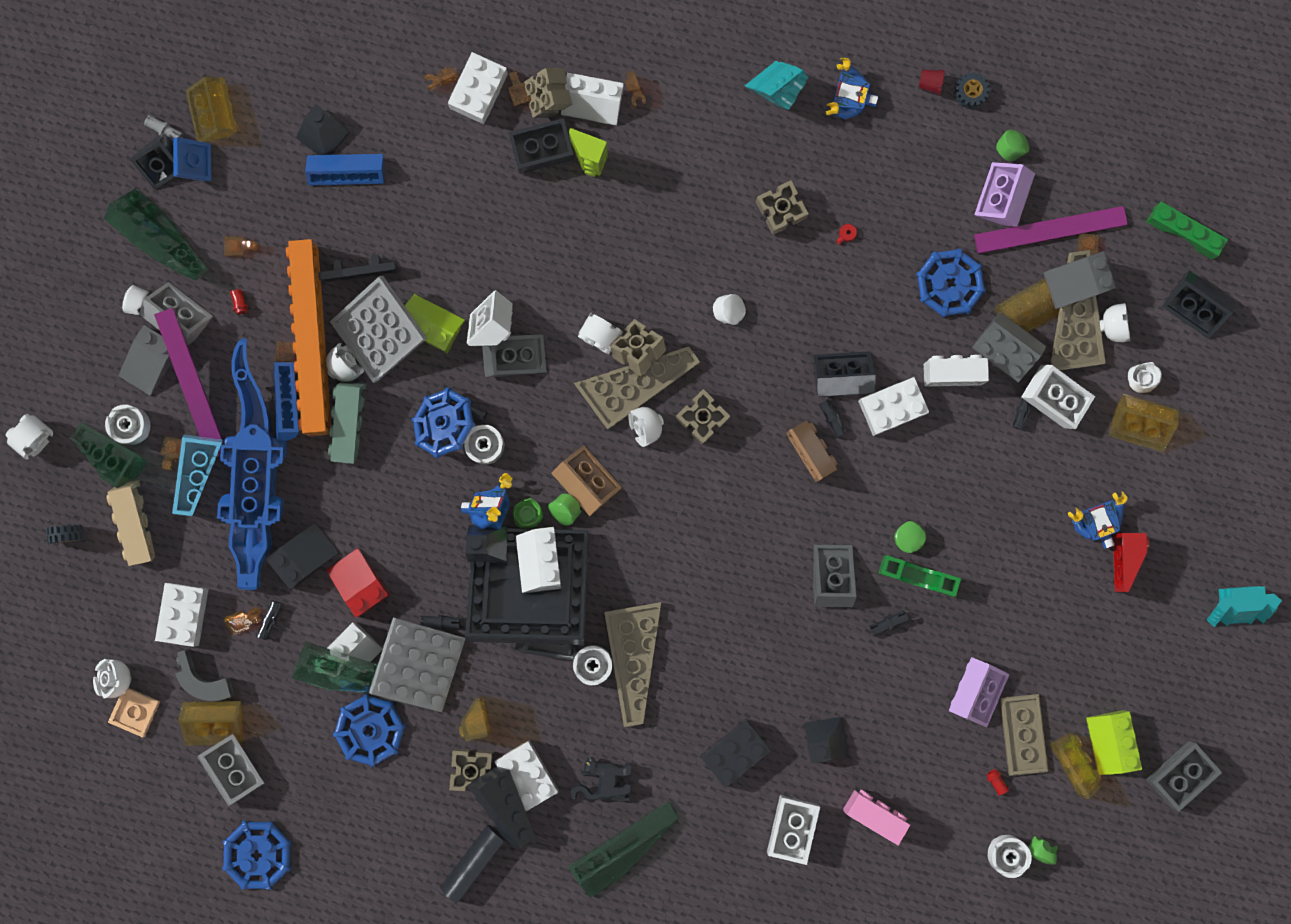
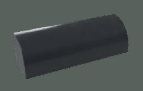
(472, 864)

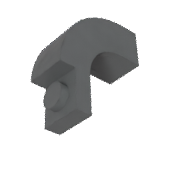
(196, 685)

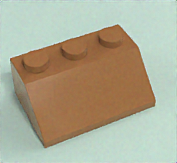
(812, 450)
(586, 480)

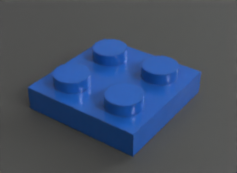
(192, 159)

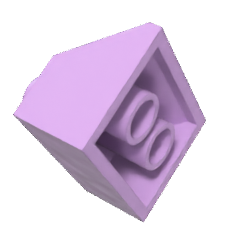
(1005, 193)
(979, 692)

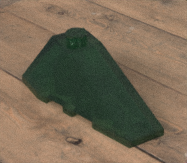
(111, 460)

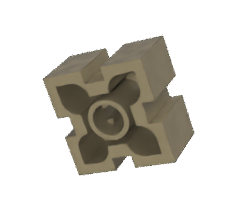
(548, 93)
(784, 196)
(638, 347)
(702, 405)
(462, 761)

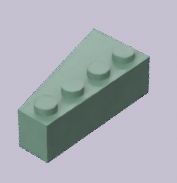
(346, 421)

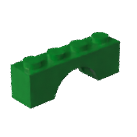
(1172, 221)
(919, 576)

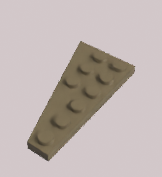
(1078, 332)
(623, 390)
(632, 647)

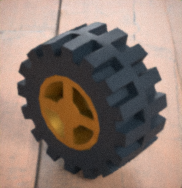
(974, 84)
(64, 533)

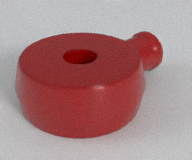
(844, 236)

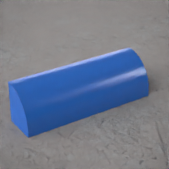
(345, 169)
(285, 401)

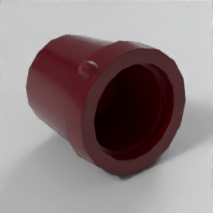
(932, 80)

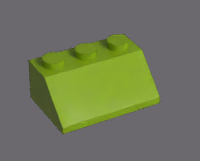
(589, 151)
(435, 322)
(1114, 743)

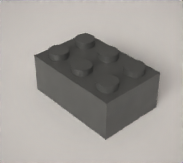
(1009, 347)
(1183, 776)

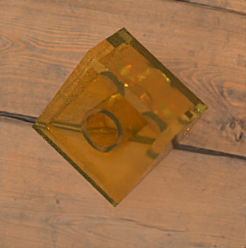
(475, 722)

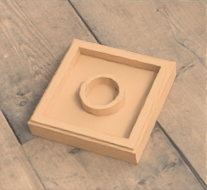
(134, 712)

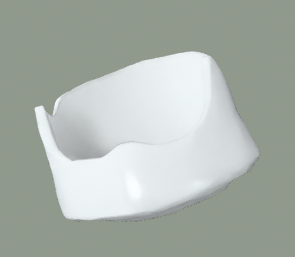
(133, 300)
(729, 309)
(1144, 377)

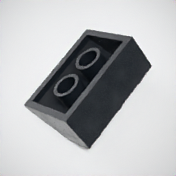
(1199, 304)
(844, 374)

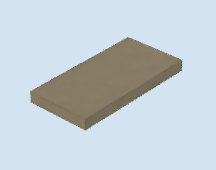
(1023, 734)

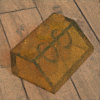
(211, 109)
(1030, 306)
(1144, 422)
(211, 722)
(1076, 765)

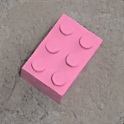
(877, 816)

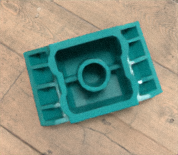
(779, 84)
(1244, 605)

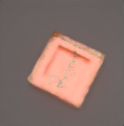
(284, 352)

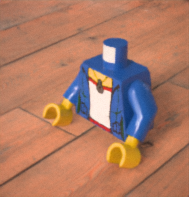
(851, 92)
(490, 506)
(1100, 520)

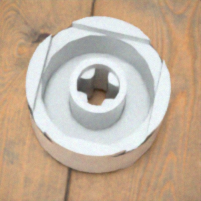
(599, 333)
(120, 417)
(28, 436)
(485, 455)
(584, 672)
(1017, 863)

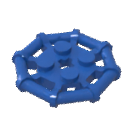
(961, 278)
(452, 423)
(380, 731)
(263, 864)

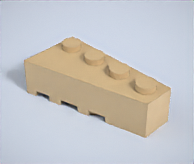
(131, 523)

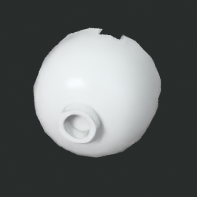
(1116, 323)
(342, 364)
(646, 424)
(112, 678)

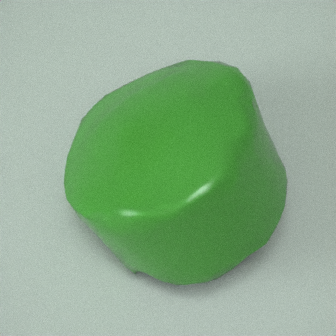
(1012, 145)
(565, 509)
(527, 514)
(910, 537)
(1043, 851)

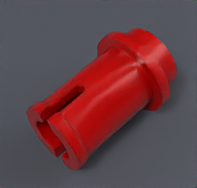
(238, 301)
(997, 782)

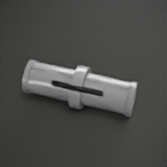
(161, 127)

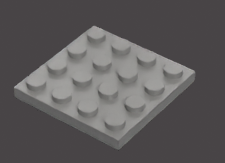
(378, 329)
(417, 665)

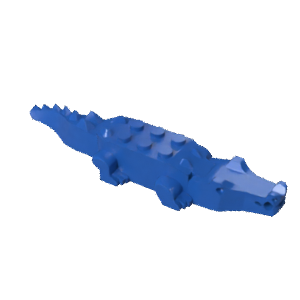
(254, 464)

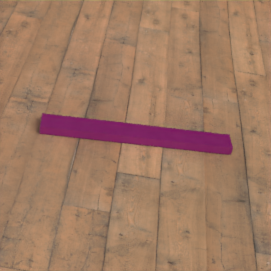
(1050, 230)
(187, 375)

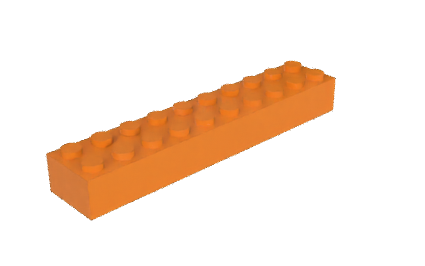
(309, 337)

